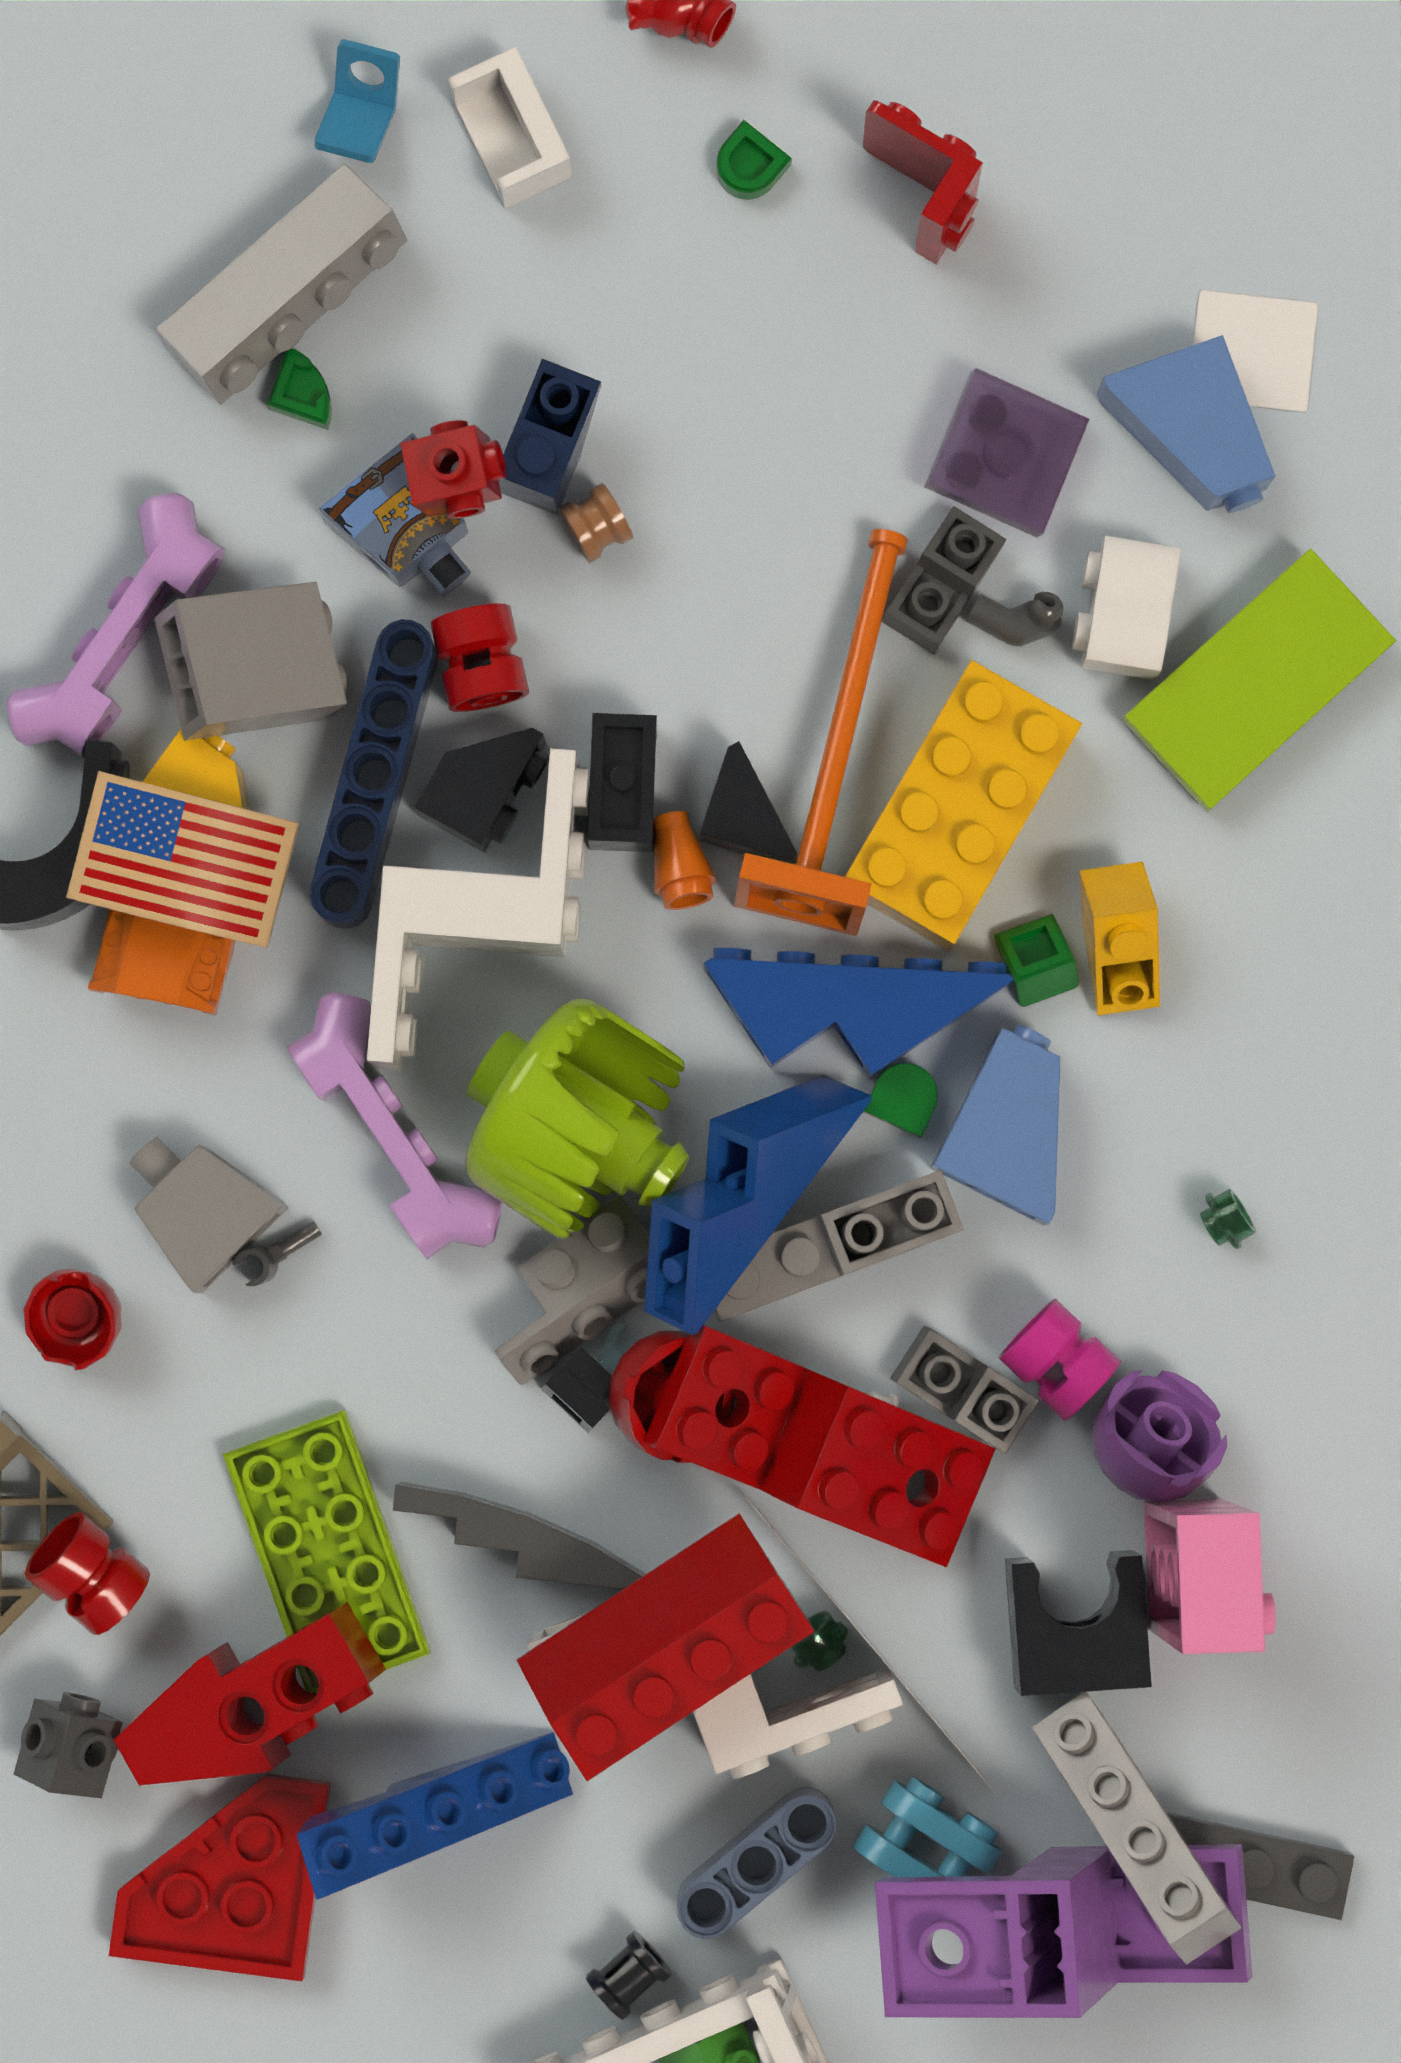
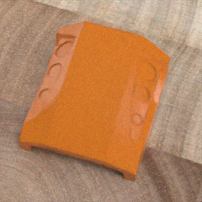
(161, 962)

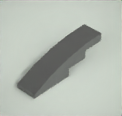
(544, 1548)

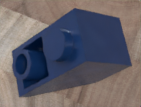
(549, 436)

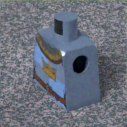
(392, 534)

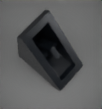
(742, 814)

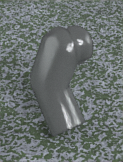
(1019, 624)

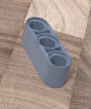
(746, 1892)

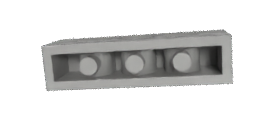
(1136, 1828)

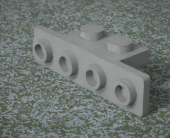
(581, 1287)

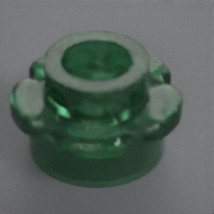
(1227, 1219)
(824, 1645)

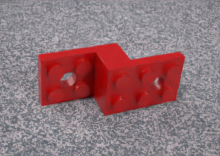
(819, 1445)

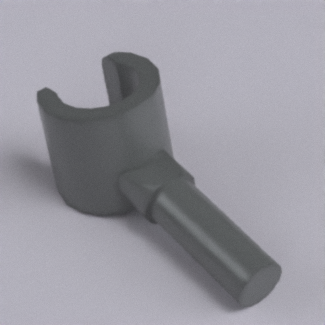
(277, 1252)

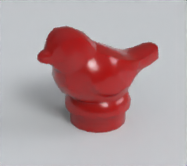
(698, 19)

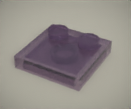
(1006, 453)

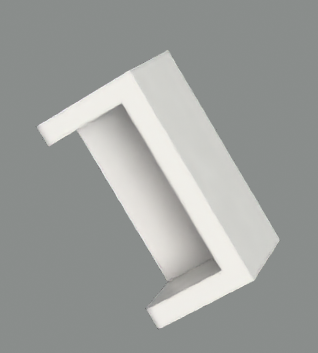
(510, 127)

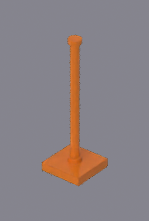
(801, 889)

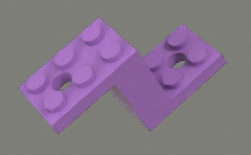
(1043, 1937)

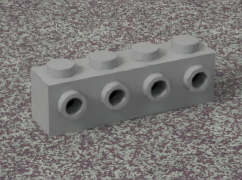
(283, 284)

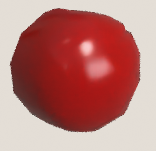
(72, 1318)

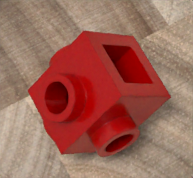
(454, 470)

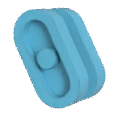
(919, 1808)

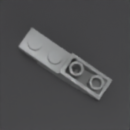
(844, 1242)

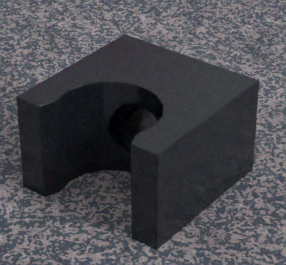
(1085, 1654)

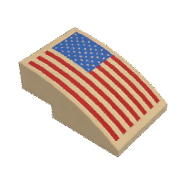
(182, 860)

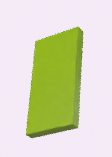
(1259, 680)
(325, 1537)

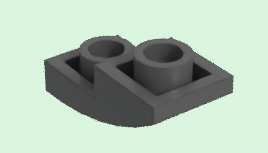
(943, 580)
(964, 1389)

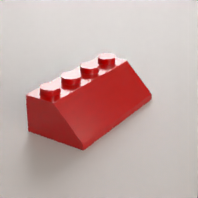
(663, 1646)

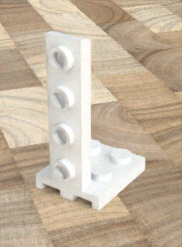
(768, 1996)

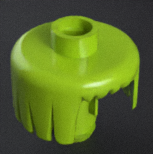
(569, 1117)

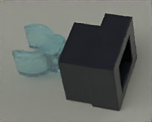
(585, 1380)

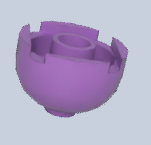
(1157, 1436)

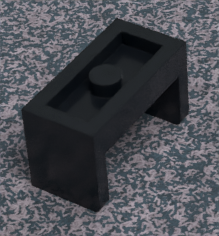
(622, 782)

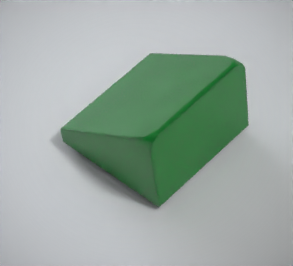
(1037, 960)

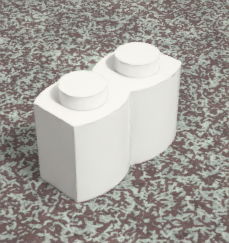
(1128, 607)

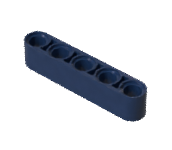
(366, 744)

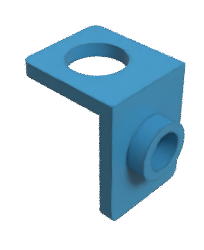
(359, 111)

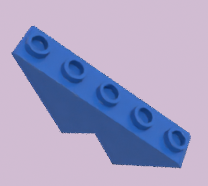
(872, 1007)
(754, 1175)
(431, 1812)

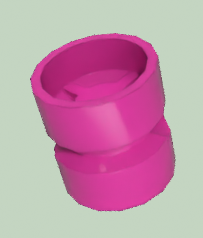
(1060, 1360)

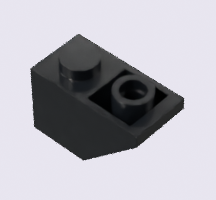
(479, 782)

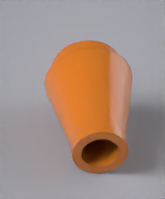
(680, 865)

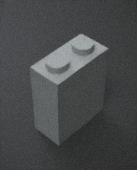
(251, 660)

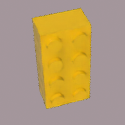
(962, 804)

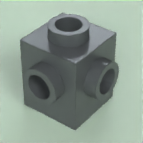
(68, 1746)

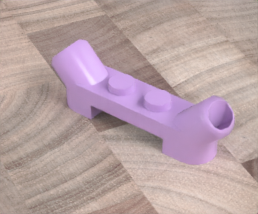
(176, 563)
(334, 1060)

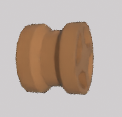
(596, 522)

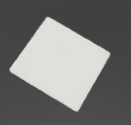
(1267, 342)

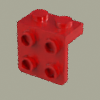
(938, 163)

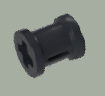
(628, 1975)

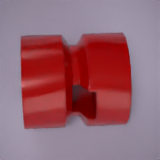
(474, 636)
(79, 1566)

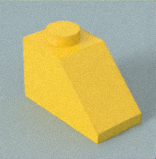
(201, 770)

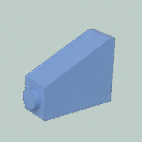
(1194, 423)
(1008, 1127)

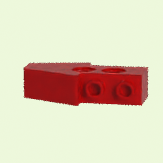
(200, 1721)

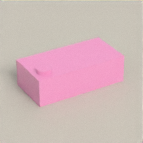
(1206, 1576)

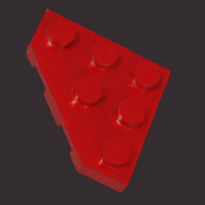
(230, 1889)

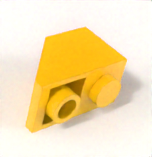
(1121, 937)

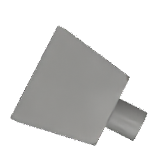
(201, 1210)

